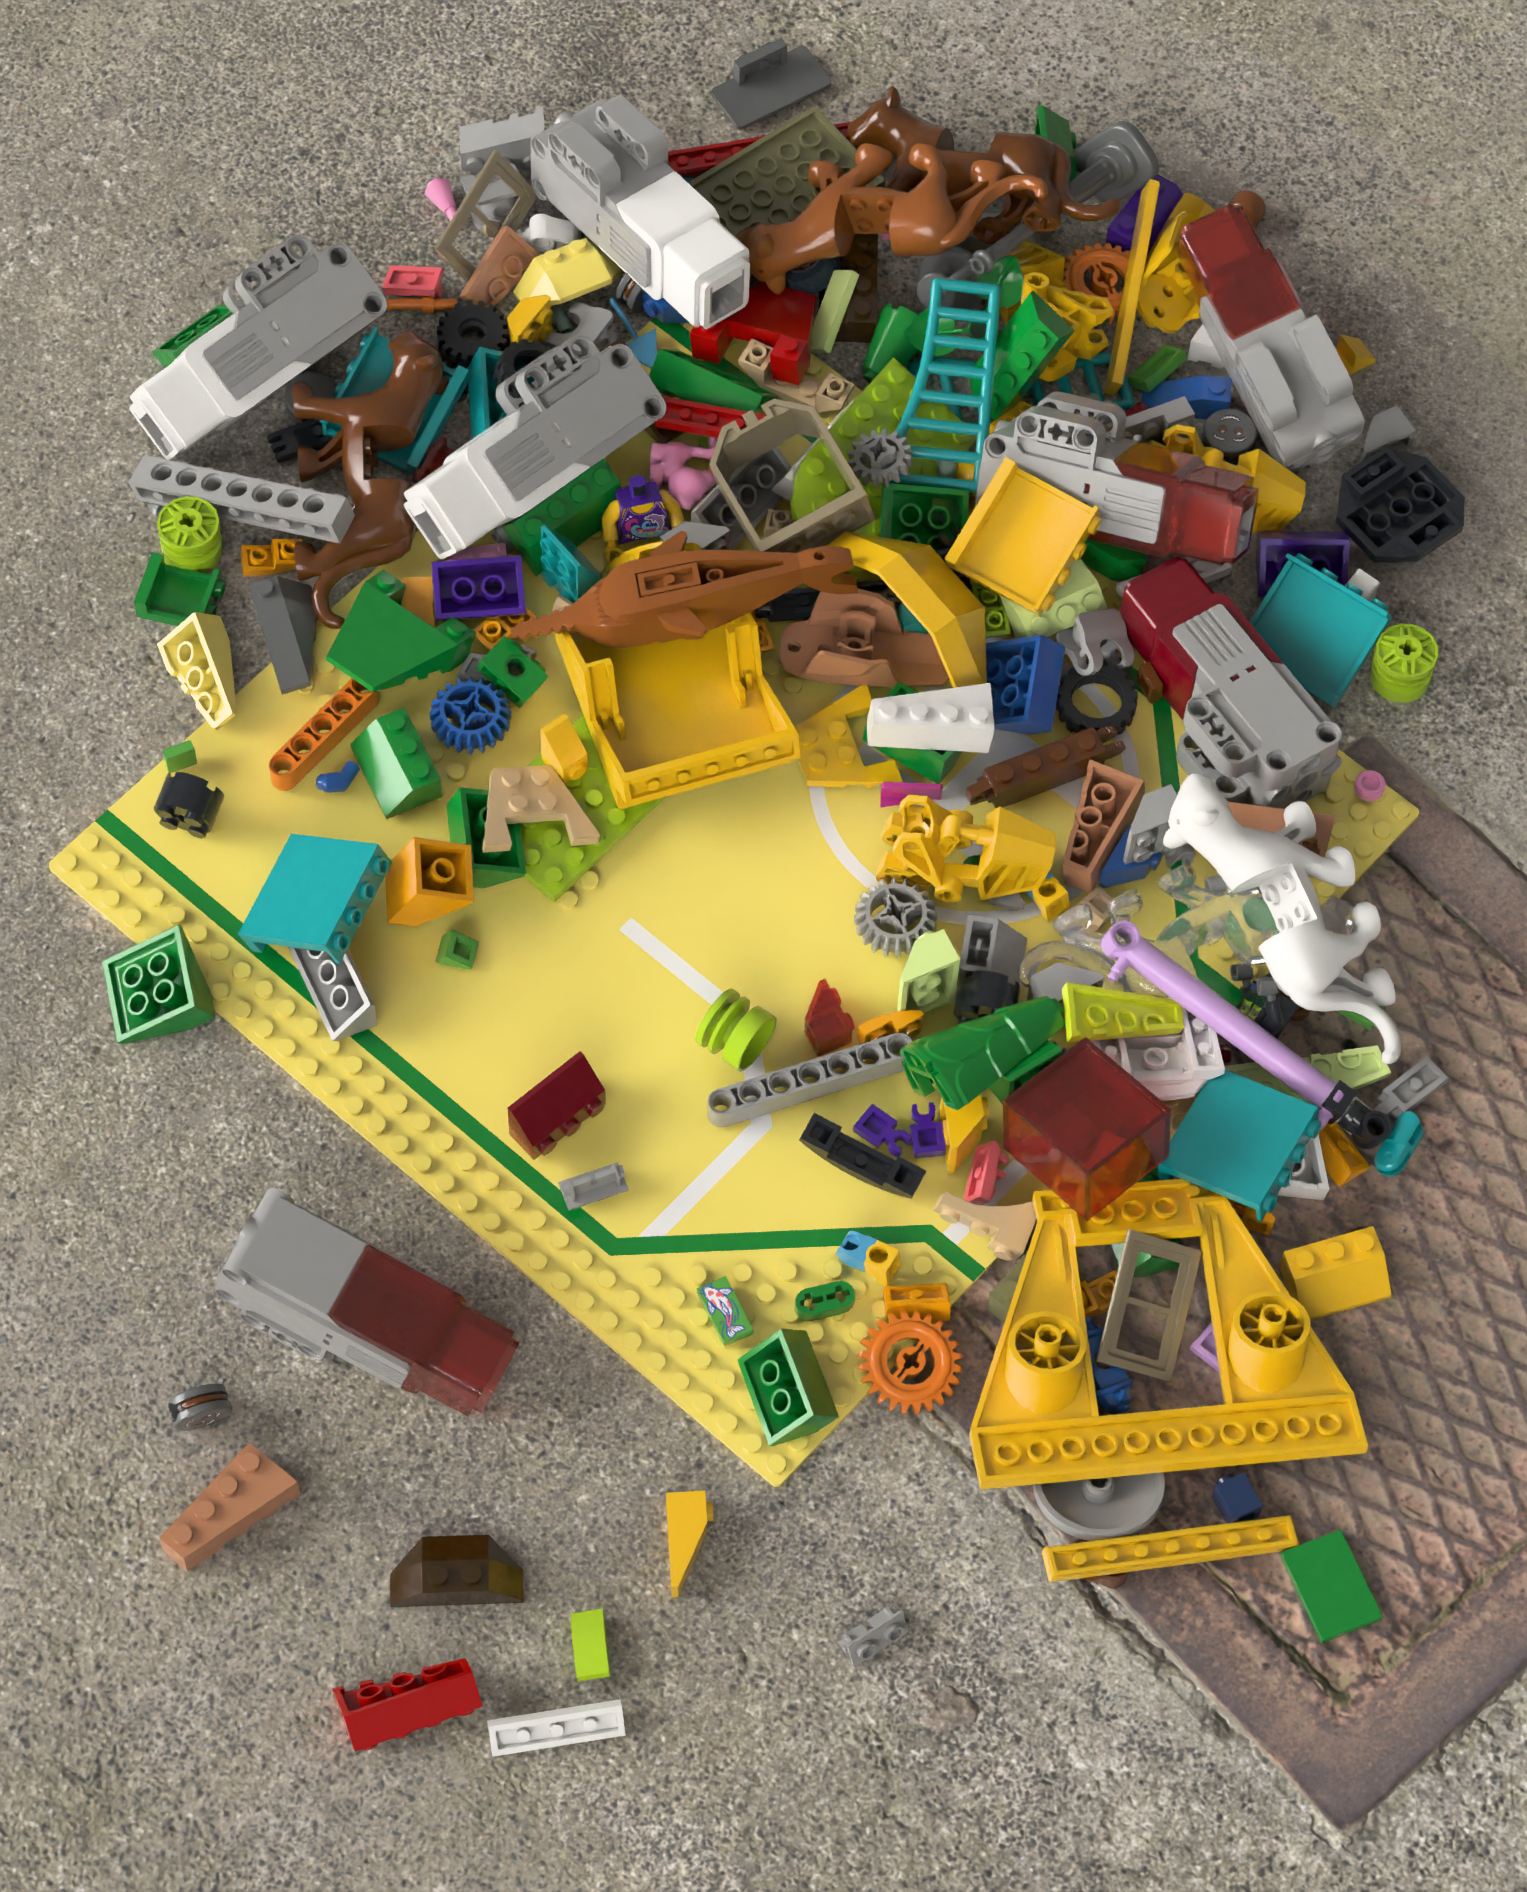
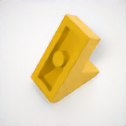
(1354, 354)

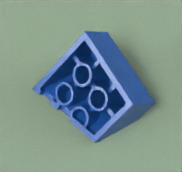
(1024, 683)

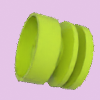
(190, 534)
(1403, 663)
(736, 1029)

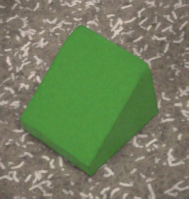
(457, 950)

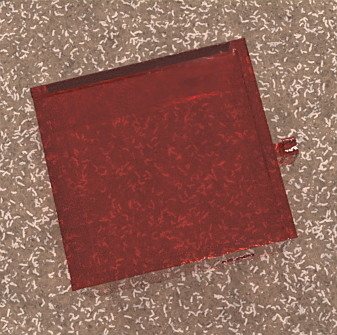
(1086, 1128)

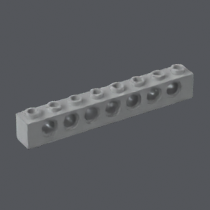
(245, 498)

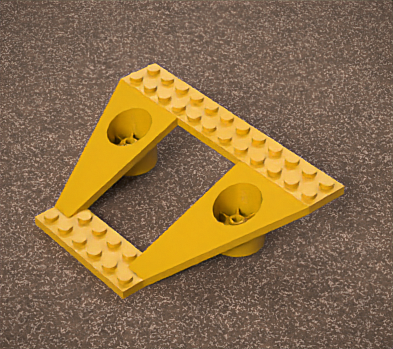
(1045, 1419)

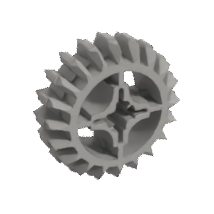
(905, 905)

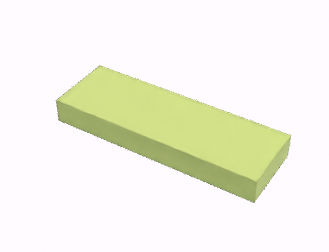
(833, 310)

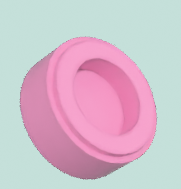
(1369, 785)

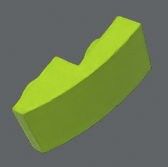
(995, 615)
(590, 1645)

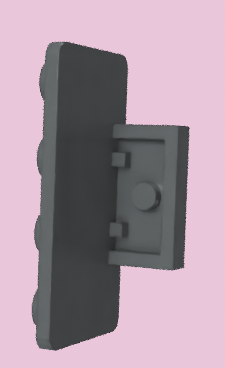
(769, 83)

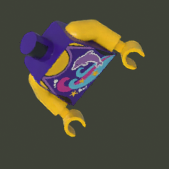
(638, 514)

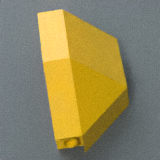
(932, 596)

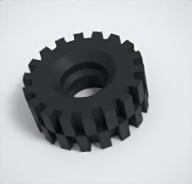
(466, 319)

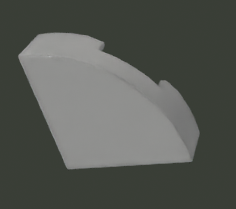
(1012, 902)

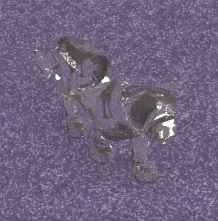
(1238, 917)

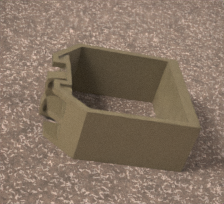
(782, 422)

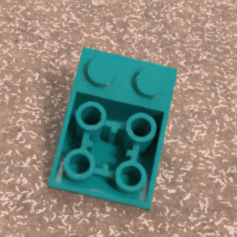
(566, 566)

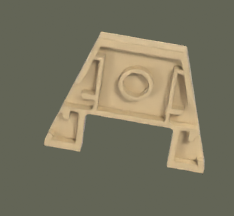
(528, 797)

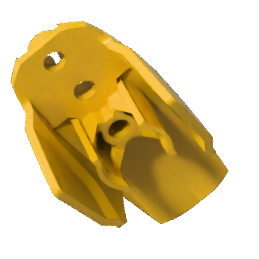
(1164, 278)

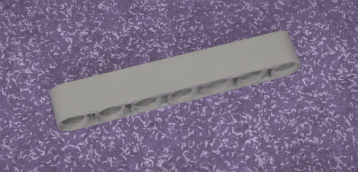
(802, 1091)

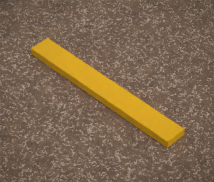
(1132, 287)
(1169, 1548)

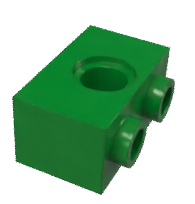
(495, 669)

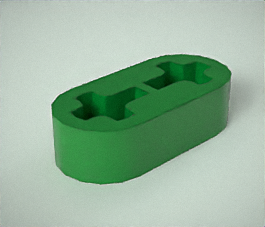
(825, 1303)

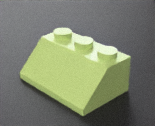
(1077, 596)
(929, 974)

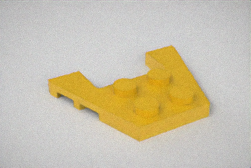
(830, 751)

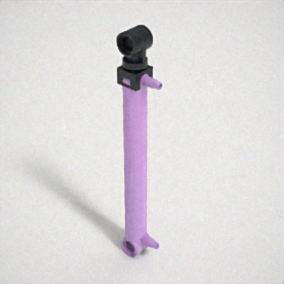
(1245, 1034)

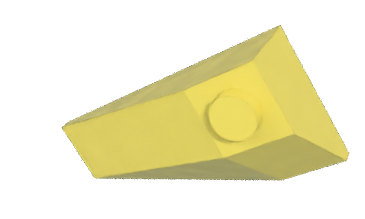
(202, 661)

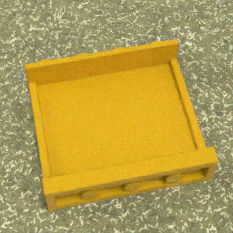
(1023, 538)

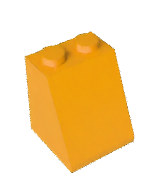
(428, 881)

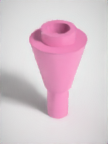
(441, 194)

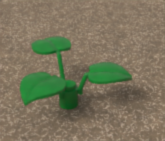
(1005, 274)

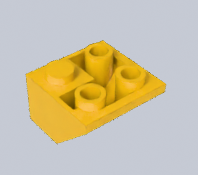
(531, 319)

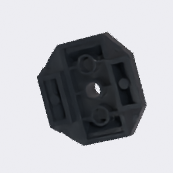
(1404, 484)

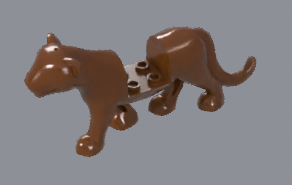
(899, 129)
(371, 424)

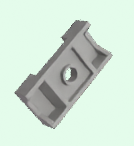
(1154, 421)

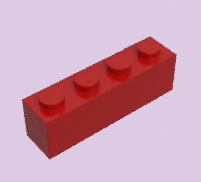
(407, 1703)

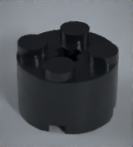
(188, 804)
(983, 994)

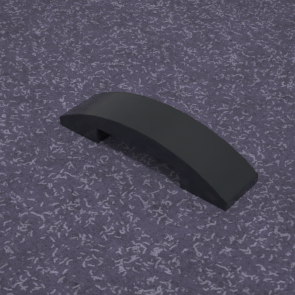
(860, 1160)

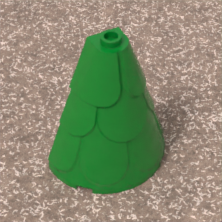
(979, 1051)

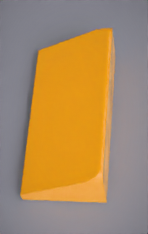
(1340, 1156)
(925, 1298)

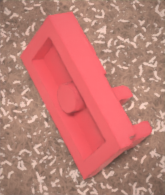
(413, 281)
(984, 1173)

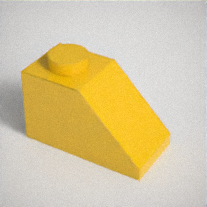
(563, 749)

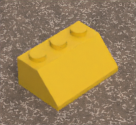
(1337, 1273)

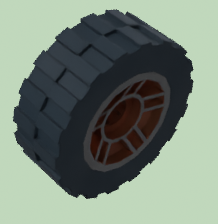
(812, 275)

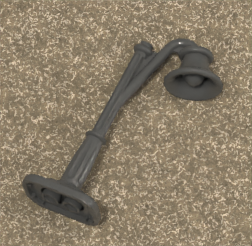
(1109, 167)

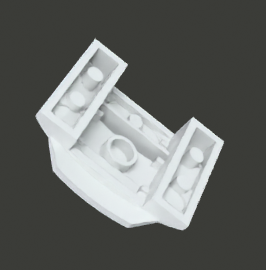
(1170, 1063)

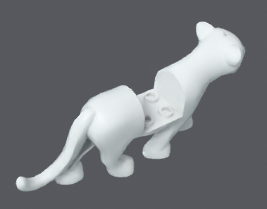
(1304, 955)

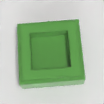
(179, 756)

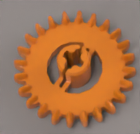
(1103, 278)
(890, 1385)

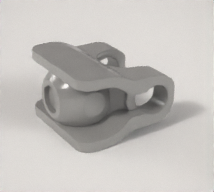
(495, 201)
(587, 321)
(1097, 637)

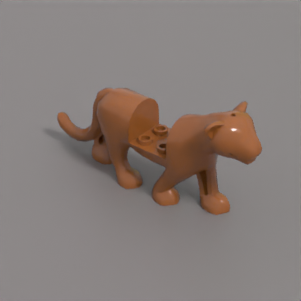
(918, 221)

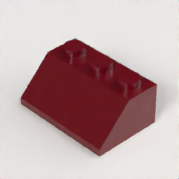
(556, 1106)

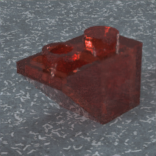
(826, 1022)

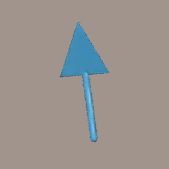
(644, 346)

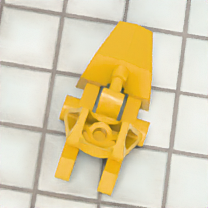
(1044, 275)
(1279, 489)
(1012, 861)

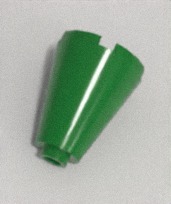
(889, 341)

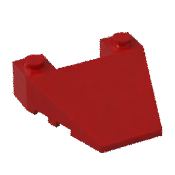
(769, 318)

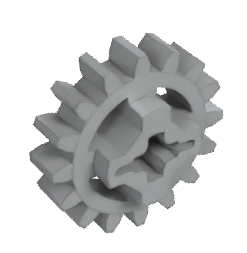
(880, 458)

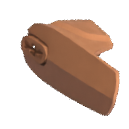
(858, 644)

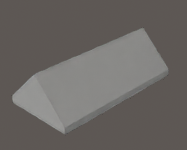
(752, 487)
(337, 992)

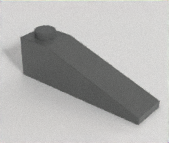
(288, 628)

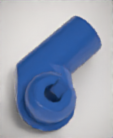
(338, 780)

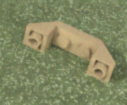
(822, 396)

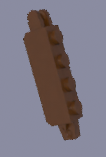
(1044, 767)

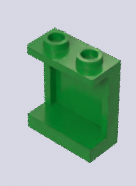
(175, 593)

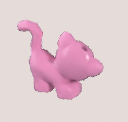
(684, 483)

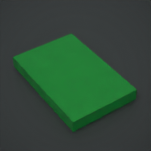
(1331, 1586)

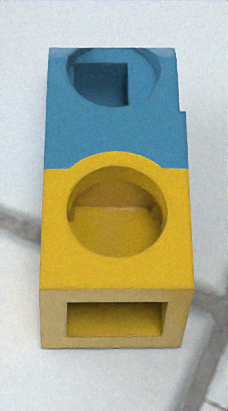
(1050, 898)
(870, 1256)

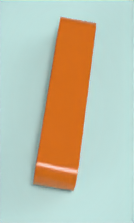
(319, 743)

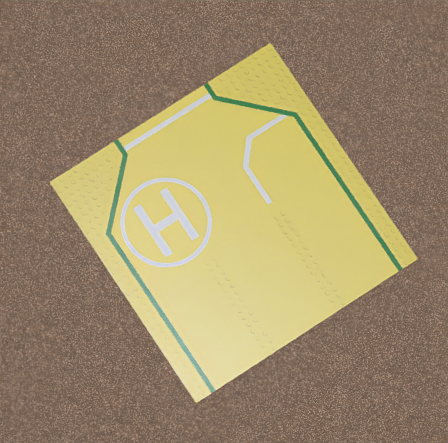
(703, 896)

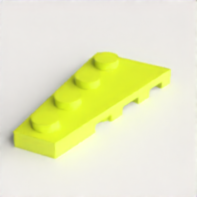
(1117, 1014)

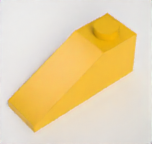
(686, 1529)

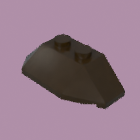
(456, 1573)

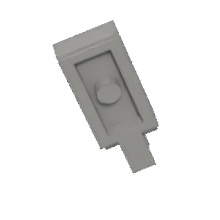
(1411, 1088)

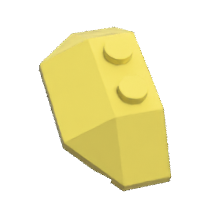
(568, 272)

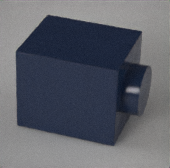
(1236, 1498)

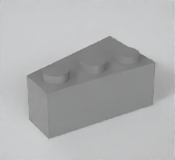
(507, 137)

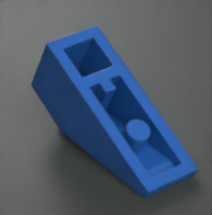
(1202, 392)

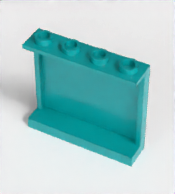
(371, 373)
(1319, 627)
(316, 895)
(1241, 1141)

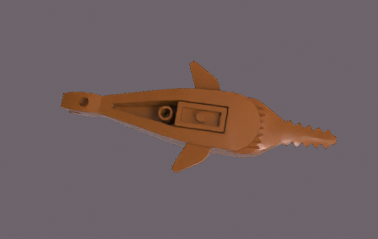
(690, 592)

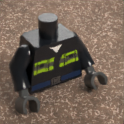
(1262, 1000)

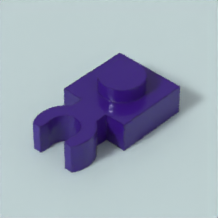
(879, 1127)
(925, 1134)

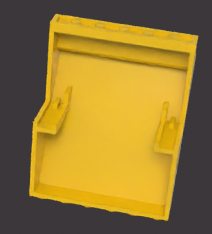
(679, 711)

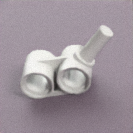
(549, 231)

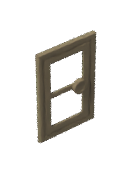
(495, 165)
(1159, 1309)

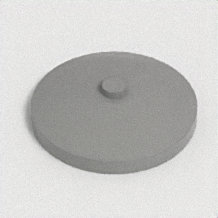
(1102, 1505)

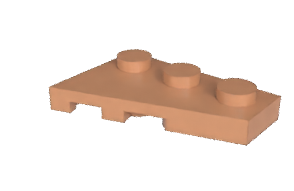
(499, 268)

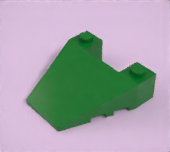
(389, 644)

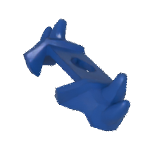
(1112, 1384)

